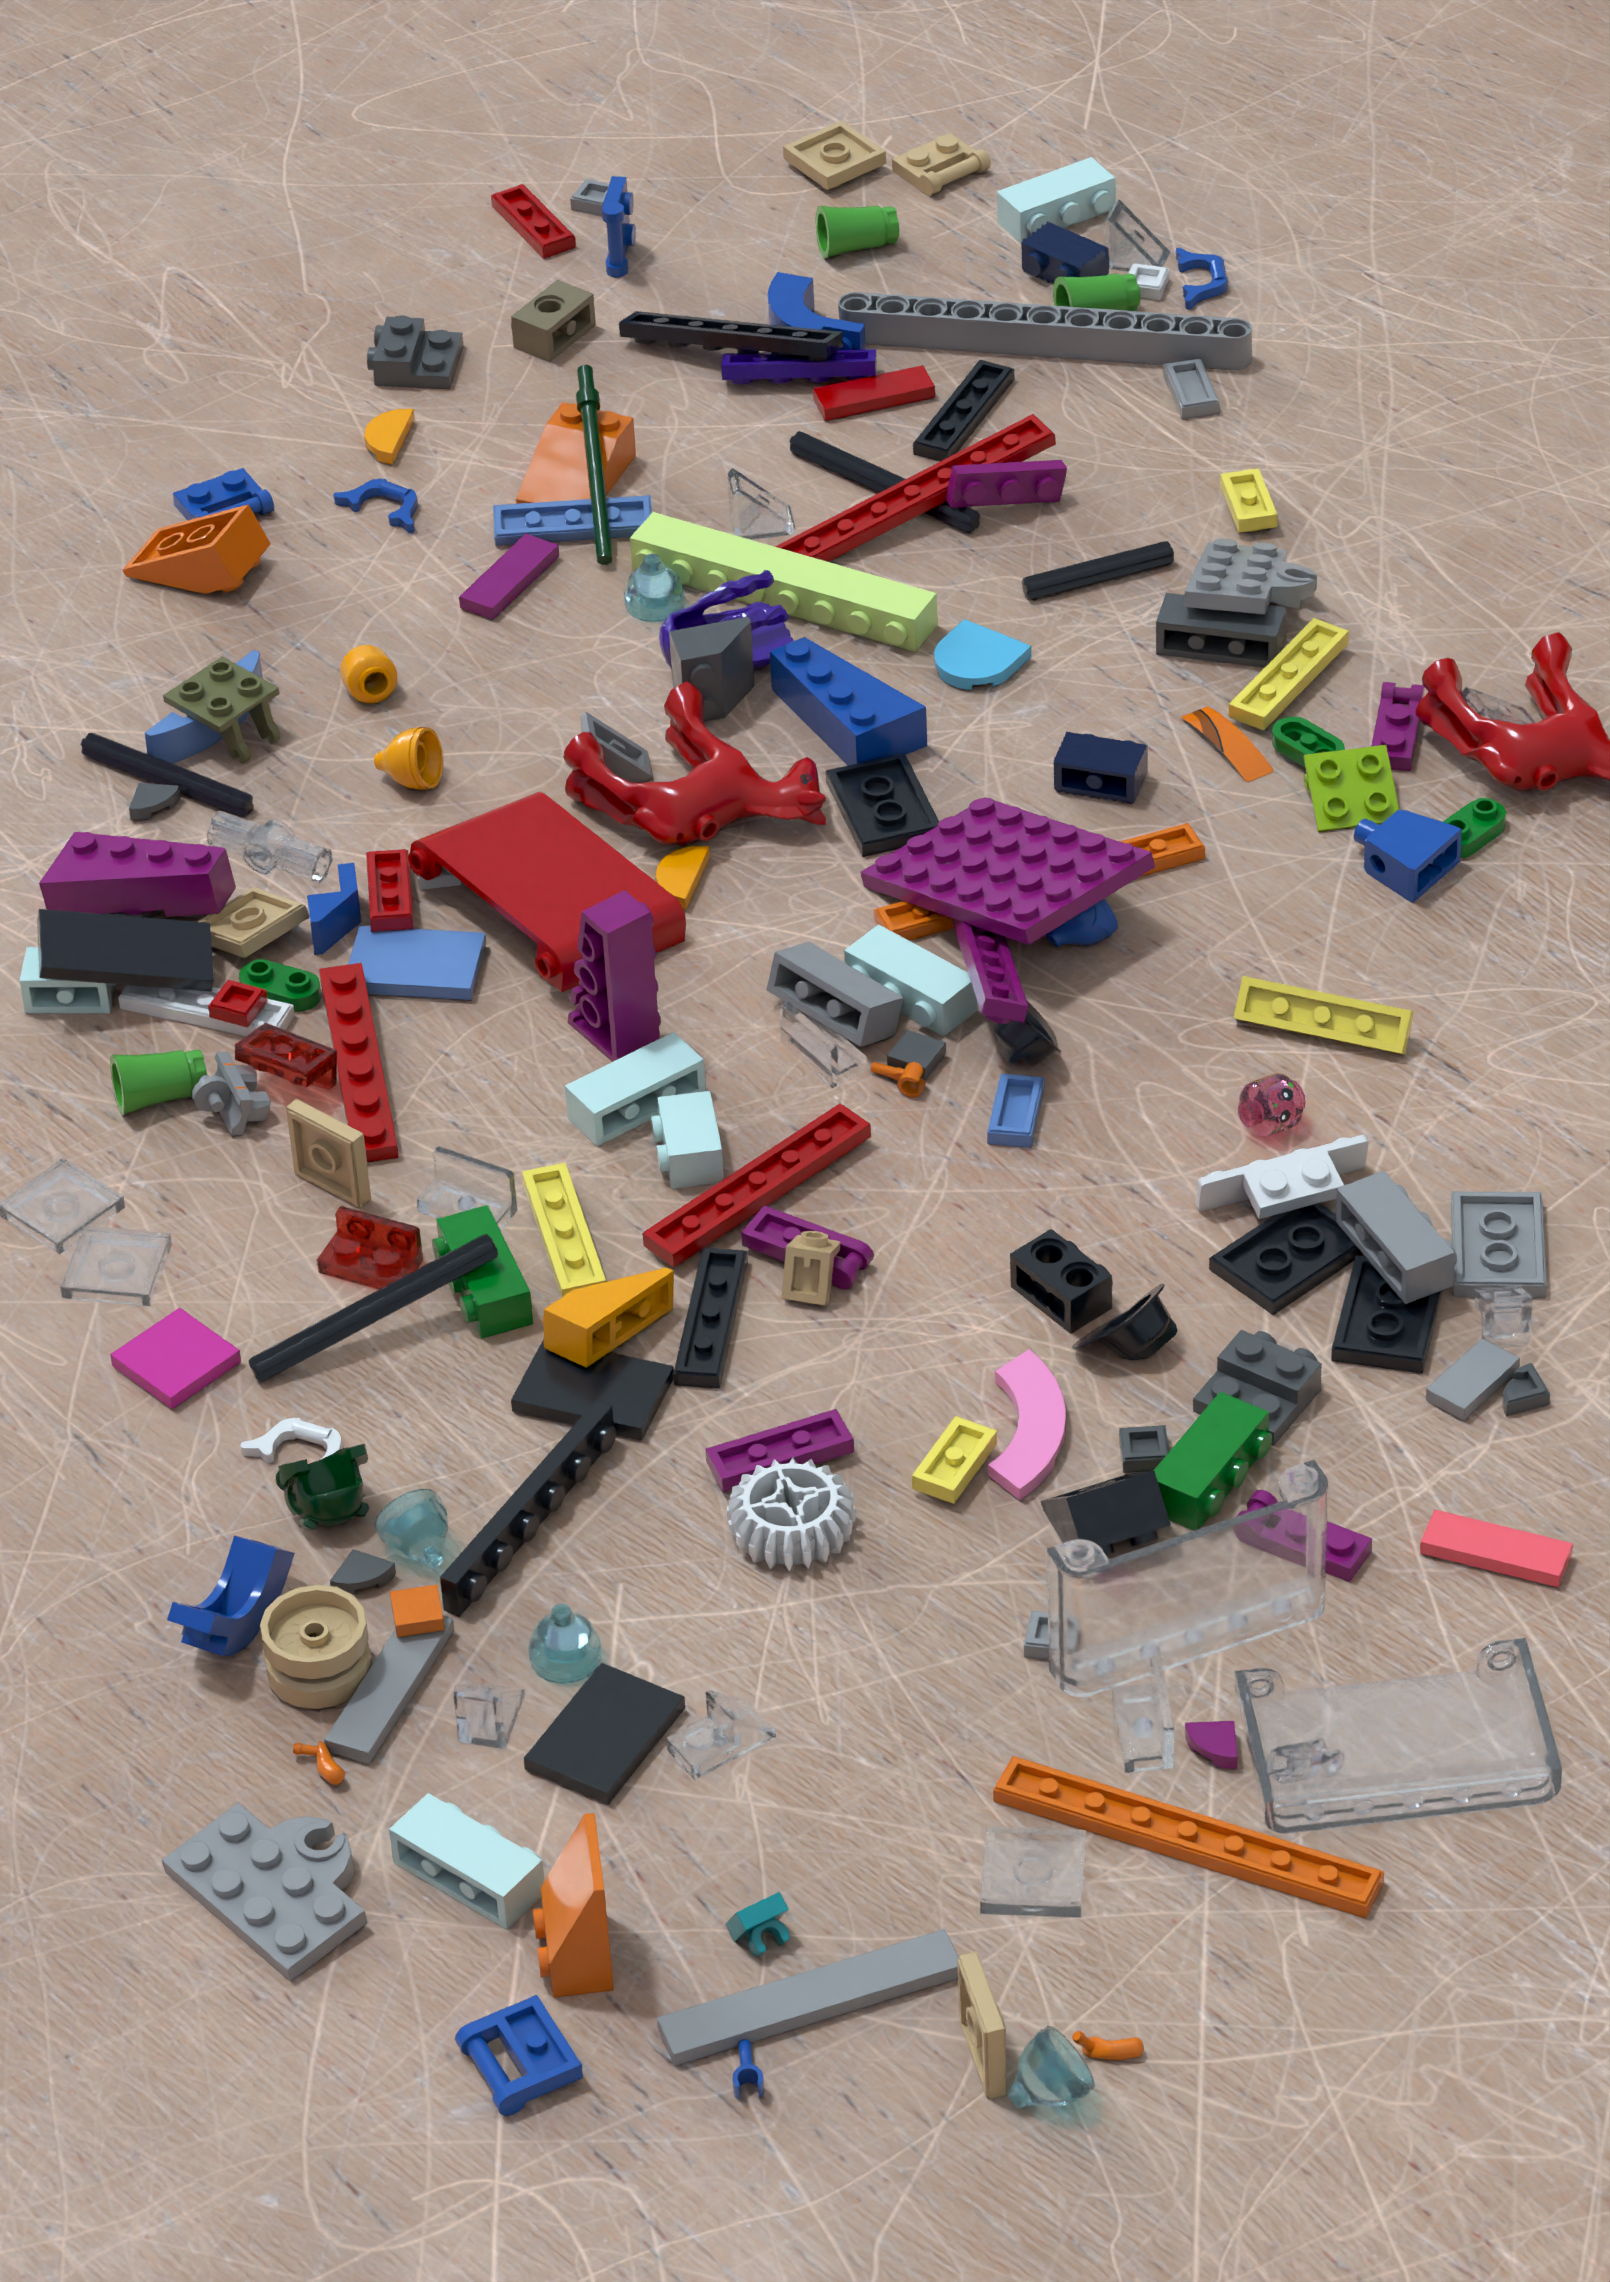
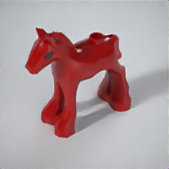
(1518, 755)
(705, 800)

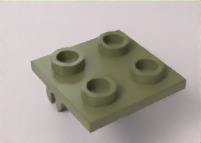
(221, 696)

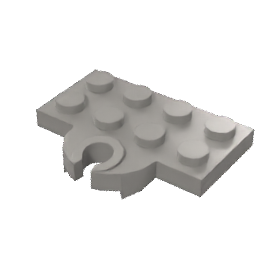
(1247, 578)
(272, 1885)

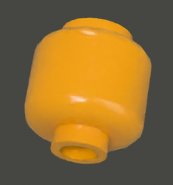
(368, 674)

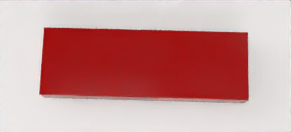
(533, 221)
(874, 393)
(389, 890)

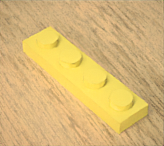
(1288, 674)
(1323, 1015)
(562, 1228)

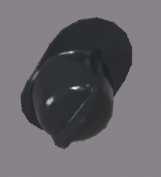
(1028, 1040)
(1136, 1331)

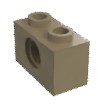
(553, 320)

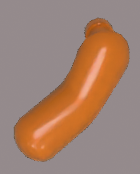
(325, 1764)
(1107, 2049)

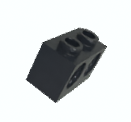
(1061, 1281)

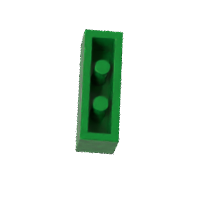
(494, 1293)
(1212, 1459)

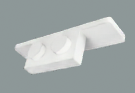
(1287, 1180)

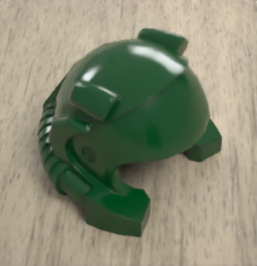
(325, 1490)

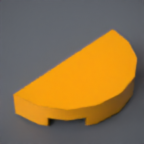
(387, 433)
(682, 871)

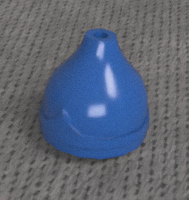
(1087, 927)

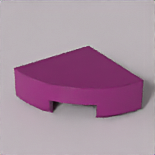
(1214, 1740)

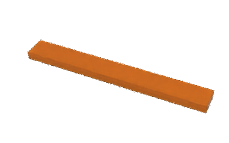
(1169, 850)
(1189, 1836)

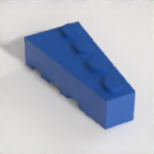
(846, 705)

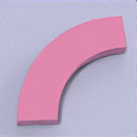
(1039, 1428)

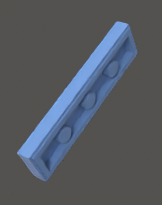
(567, 519)

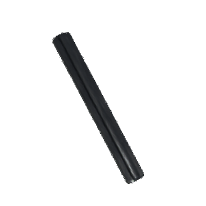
(166, 773)

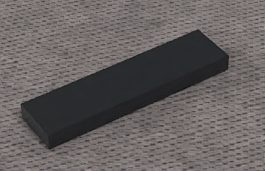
(963, 411)
(710, 1318)

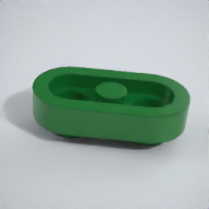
(1299, 737)
(1480, 823)
(283, 983)

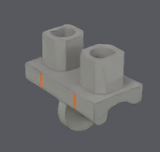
(232, 1094)

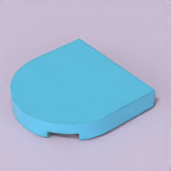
(978, 656)

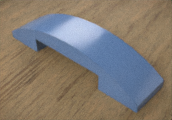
(181, 737)

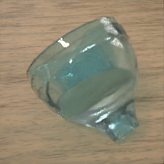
(653, 590)
(415, 1526)
(564, 1646)
(1050, 2072)

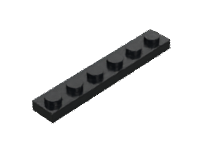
(721, 334)
(527, 1508)

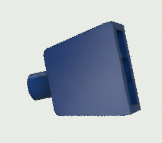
(1409, 851)

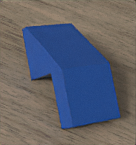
(335, 913)

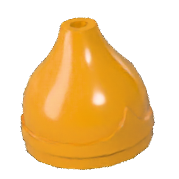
(413, 758)

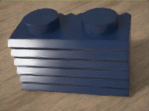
(1062, 253)
(1100, 767)

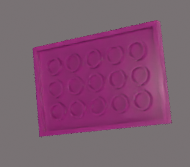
(1007, 870)

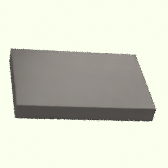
(1498, 1241)

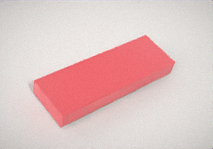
(1496, 1548)

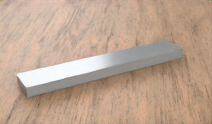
(808, 1997)

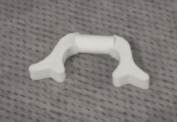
(292, 1429)

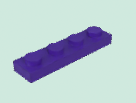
(762, 365)

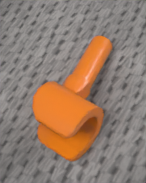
(908, 1078)

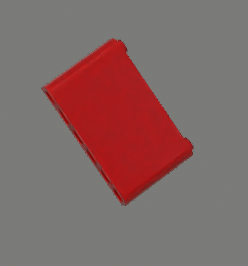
(541, 874)

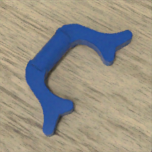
(1214, 264)
(382, 487)

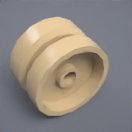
(315, 1646)

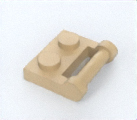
(939, 163)

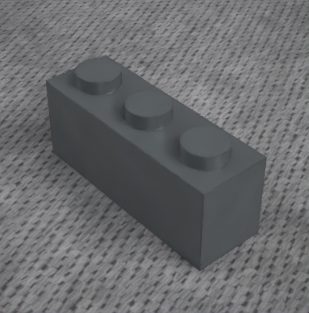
(1219, 634)

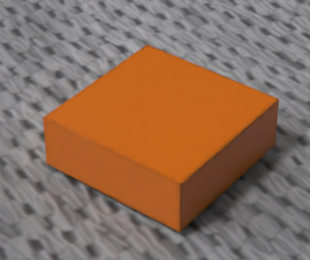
(417, 1610)

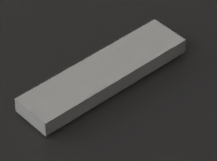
(385, 1693)

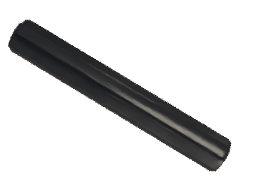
(1097, 570)

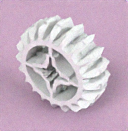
(791, 1514)

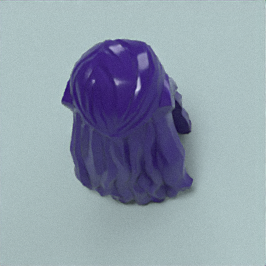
(766, 621)

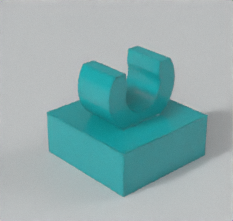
(760, 1918)

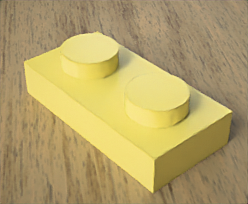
(1248, 500)
(954, 1459)

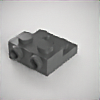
(413, 357)
(1266, 1377)

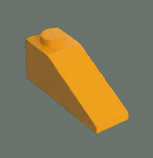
(606, 1314)

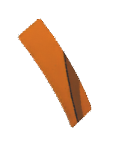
(1231, 742)

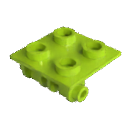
(1350, 787)

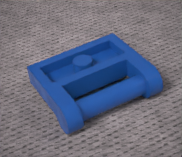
(620, 233)
(221, 494)
(534, 2047)

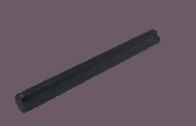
(873, 477)
(373, 1308)

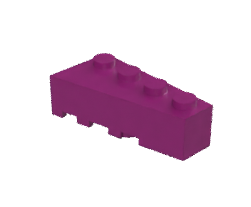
(137, 876)
(616, 977)

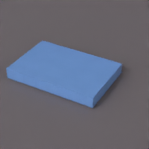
(419, 962)

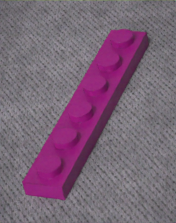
(992, 973)

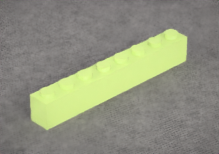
(802, 584)

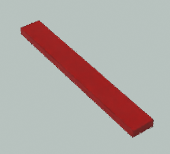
(916, 493)

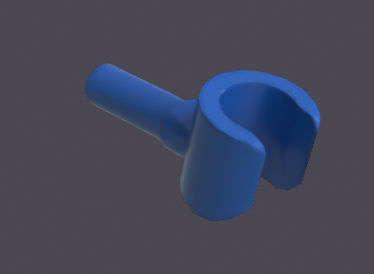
(747, 2071)

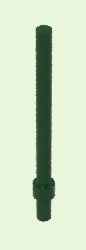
(588, 404)

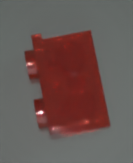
(288, 1056)
(370, 1249)

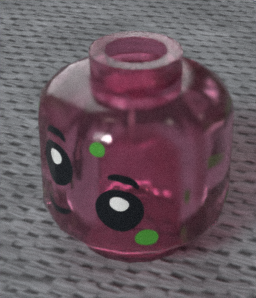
(1271, 1104)

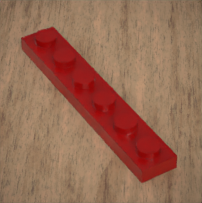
(358, 1059)
(756, 1185)

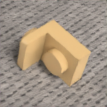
(809, 1268)

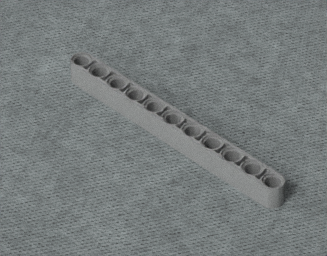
(1049, 330)

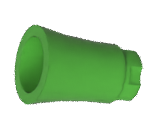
(855, 228)
(1098, 292)
(154, 1077)

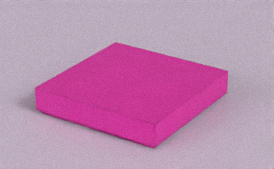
(175, 1358)

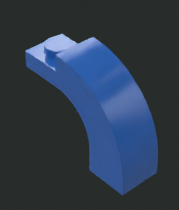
(793, 306)
(234, 1609)

